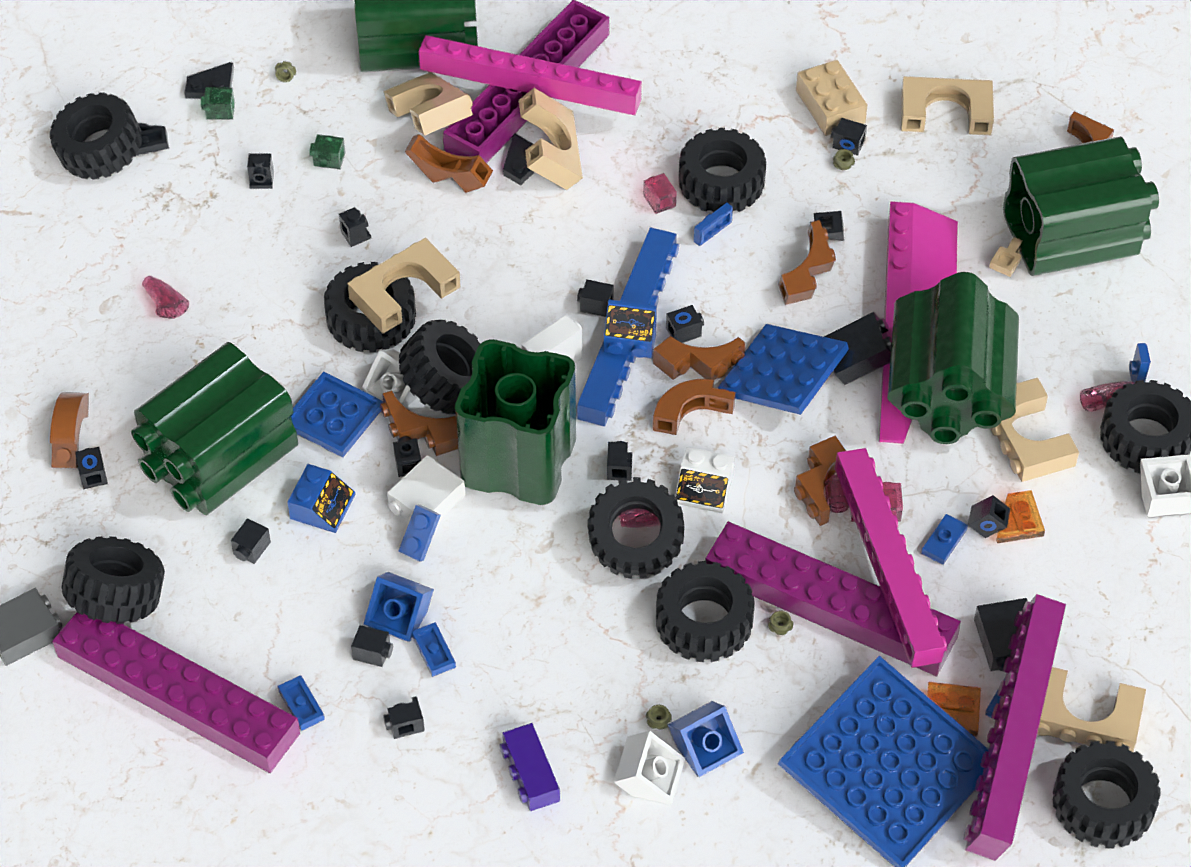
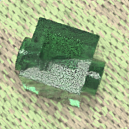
(218, 103)
(327, 151)

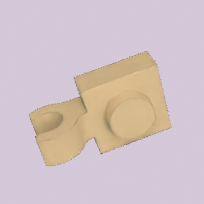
(1007, 259)

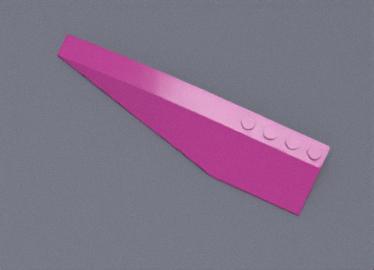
(918, 257)

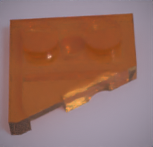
(1023, 518)
(959, 702)

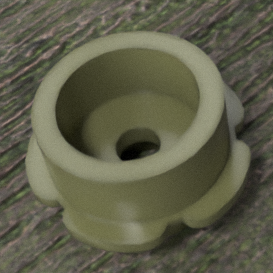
(282, 75)
(843, 159)
(780, 617)
(658, 711)

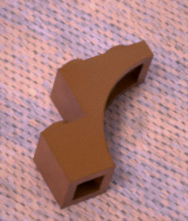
(1088, 129)
(438, 165)
(800, 282)
(709, 362)
(438, 432)
(811, 484)

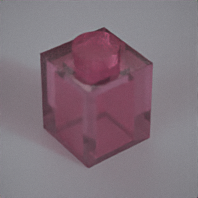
(659, 193)

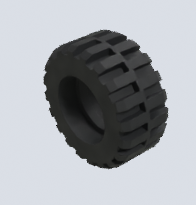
(722, 149)
(107, 152)
(355, 328)
(438, 363)
(1150, 402)
(636, 496)
(112, 579)
(711, 584)
(1116, 766)

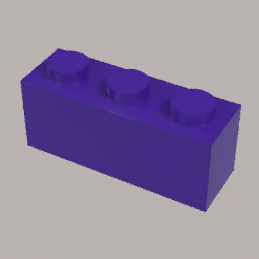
(530, 767)

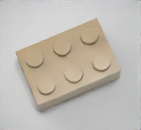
(830, 95)

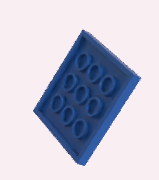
(784, 368)

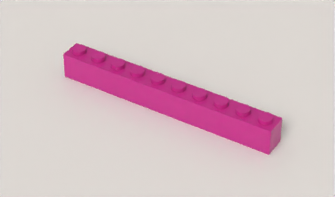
(526, 73)
(890, 558)

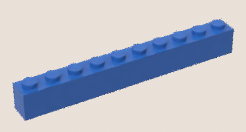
(643, 286)

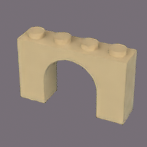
(973, 95)
(430, 101)
(556, 162)
(417, 261)
(1029, 457)
(1119, 727)

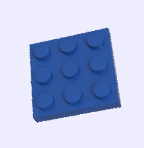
(334, 414)

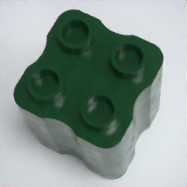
(395, 29)
(1079, 205)
(954, 358)
(516, 421)
(214, 429)

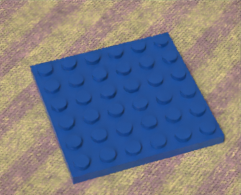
(887, 763)

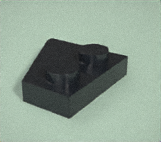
(215, 77)
(153, 138)
(516, 163)

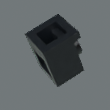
(260, 170)
(833, 220)
(353, 226)
(406, 452)
(619, 461)
(404, 719)

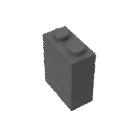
(26, 626)

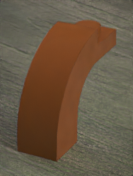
(686, 398)
(65, 428)

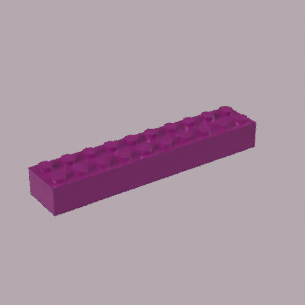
(496, 111)
(819, 592)
(179, 689)
(1015, 728)

